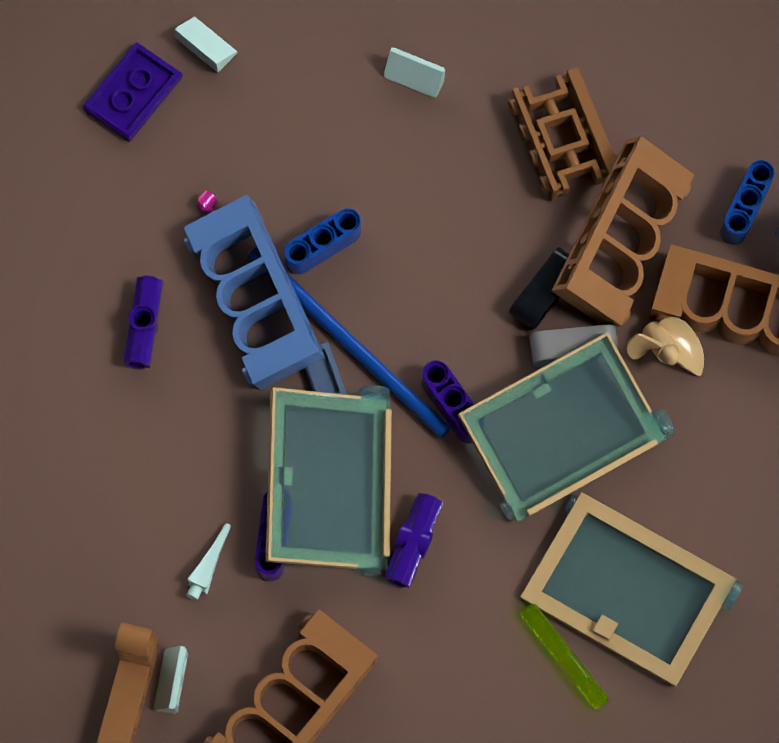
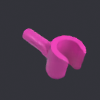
(206, 202)

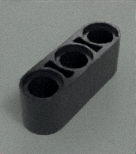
(537, 296)

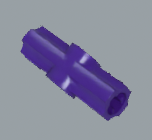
(141, 339)
(413, 540)

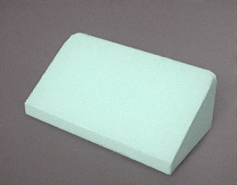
(205, 43)
(414, 72)
(171, 679)

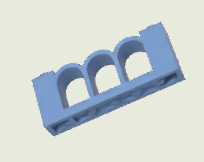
(223, 229)

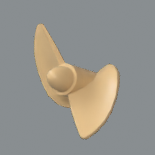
(671, 343)

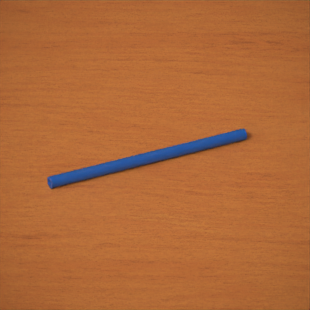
(366, 358)

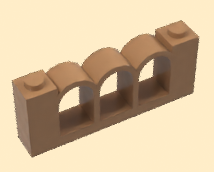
(668, 184)
(674, 286)
(334, 644)

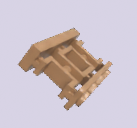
(585, 126)

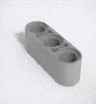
(553, 344)

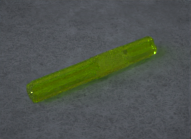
(564, 656)

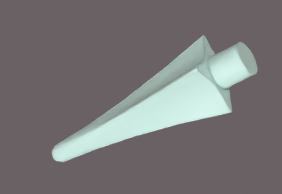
(202, 575)

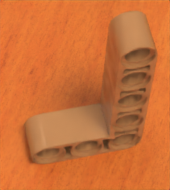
(137, 653)

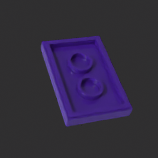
(132, 91)

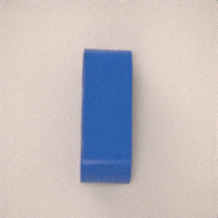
(752, 190)
(329, 229)

